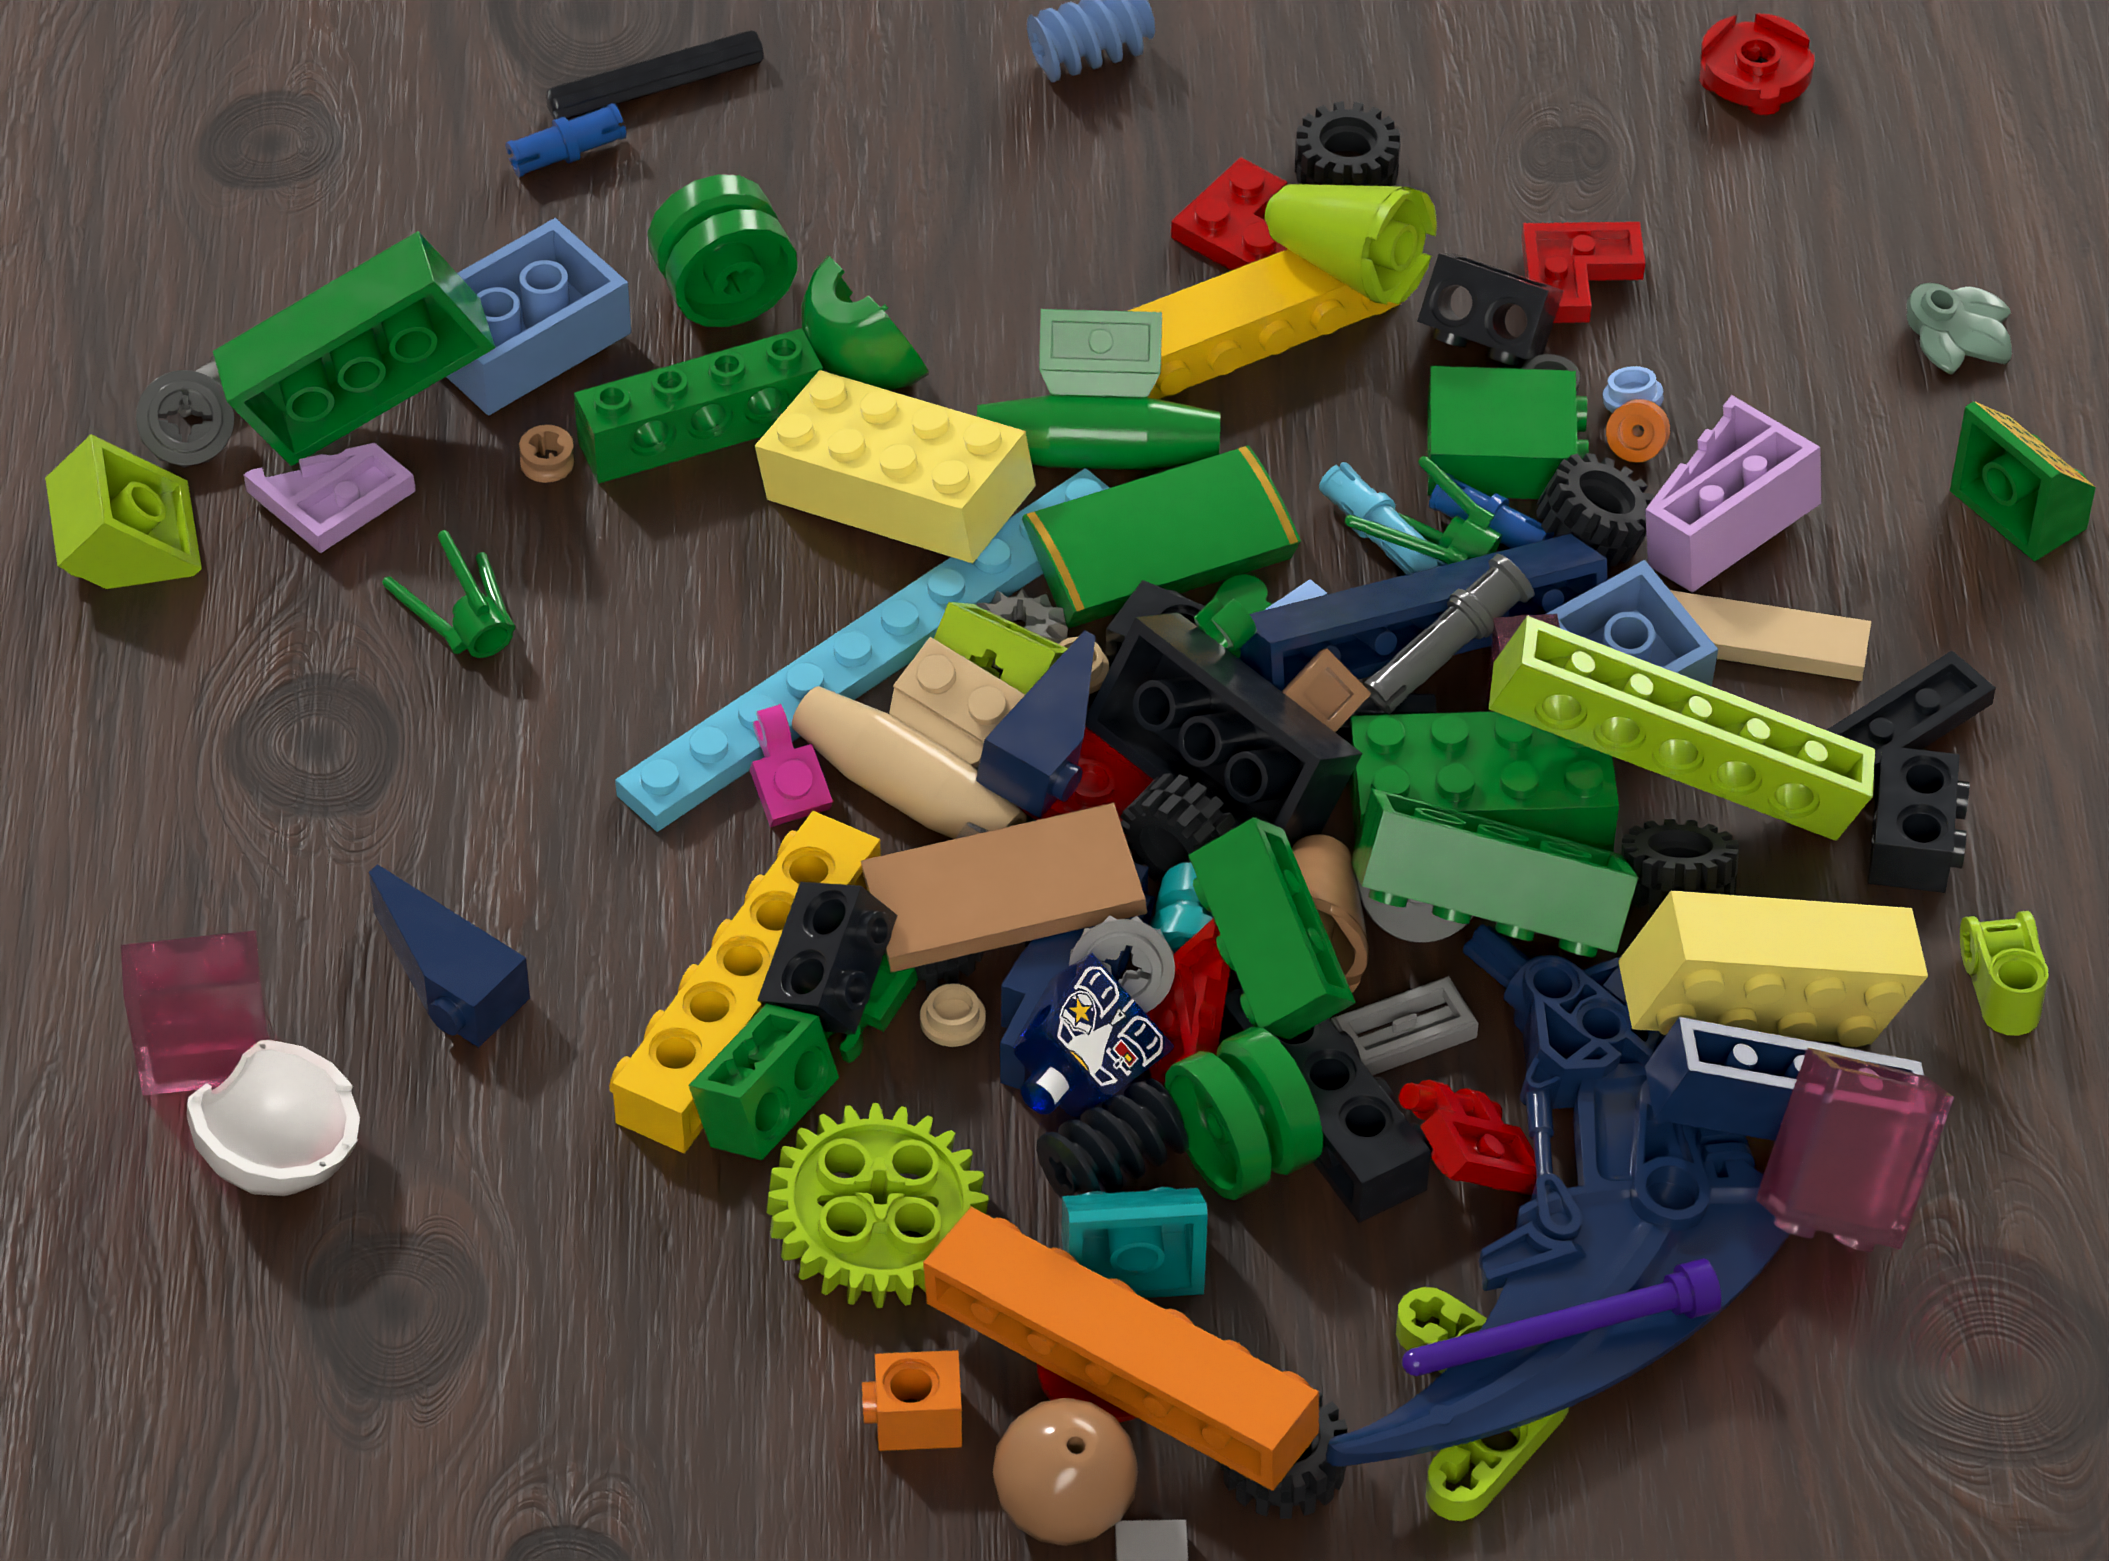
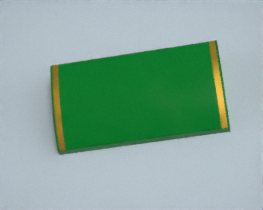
(1162, 529)

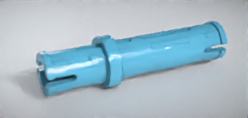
(1359, 499)

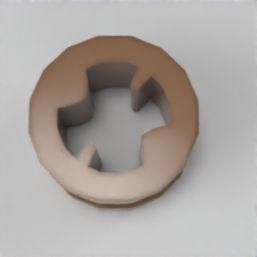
(541, 439)

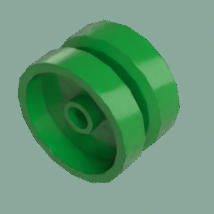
(722, 250)
(1245, 1112)

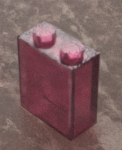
(193, 1008)
(1853, 1151)

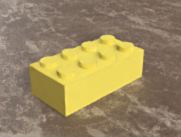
(896, 466)
(1773, 966)

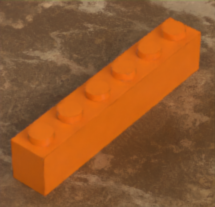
(1123, 1347)

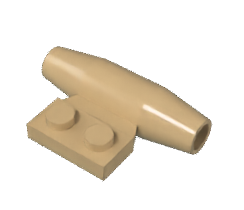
(925, 747)

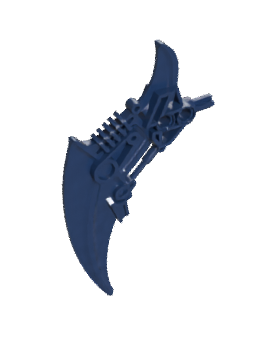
(1641, 1206)

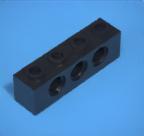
(1368, 1144)

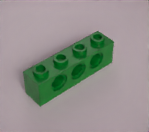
(691, 405)

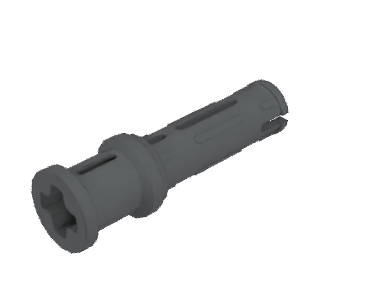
(1467, 617)

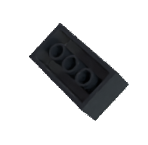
(1202, 713)

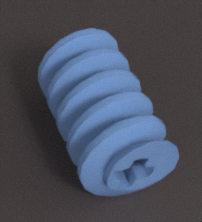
(1086, 31)

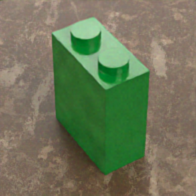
(1503, 427)

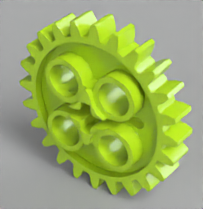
(871, 1204)

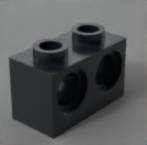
(1492, 296)
(1916, 818)
(829, 954)

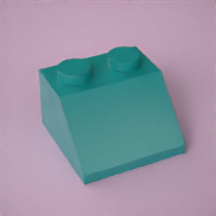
(1141, 1238)

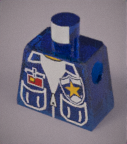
(1085, 1040)

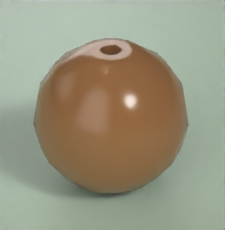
(1065, 1471)

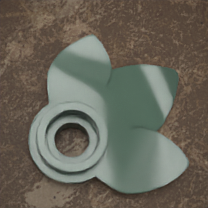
(1959, 325)

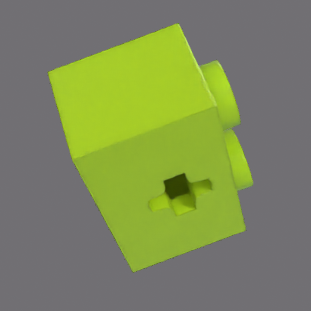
(986, 636)

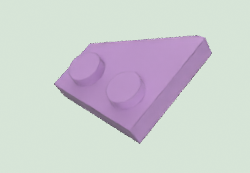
(333, 492)

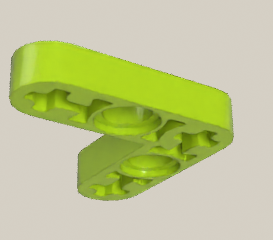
(1451, 1464)

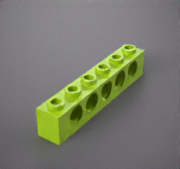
(1682, 728)

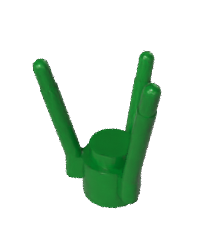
(1461, 538)
(478, 620)

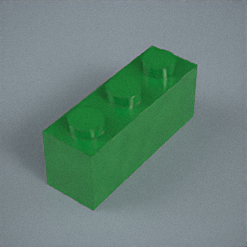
(1270, 929)

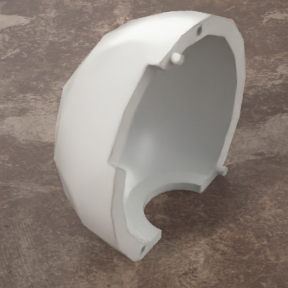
(276, 1120)

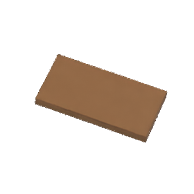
(1006, 886)

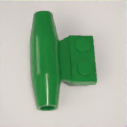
(1098, 401)

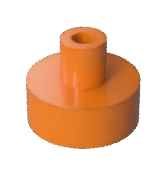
(1626, 437)

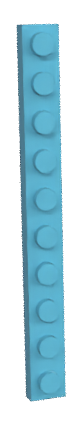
(845, 663)

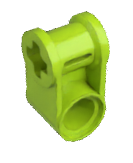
(2006, 971)

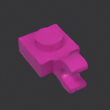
(787, 778)

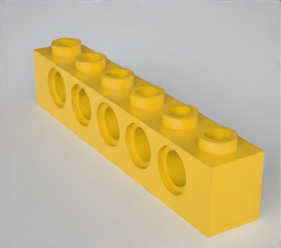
(723, 990)

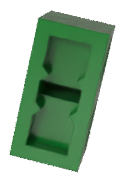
(764, 1081)

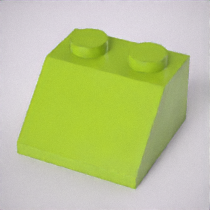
(120, 518)

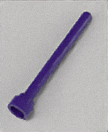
(1688, 1291)

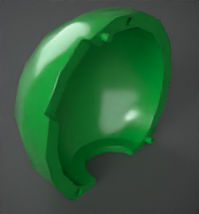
(858, 336)

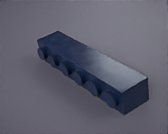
(1379, 619)

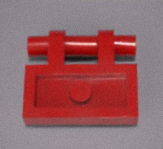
(1471, 1138)

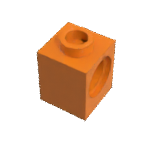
(921, 1376)

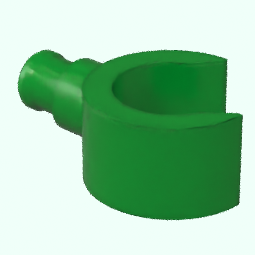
(1226, 624)

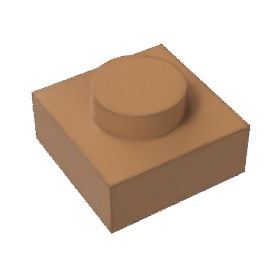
(1327, 690)

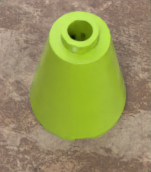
(1357, 234)

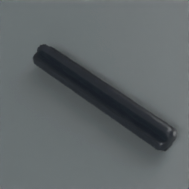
(655, 75)

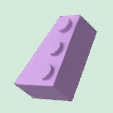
(1731, 495)

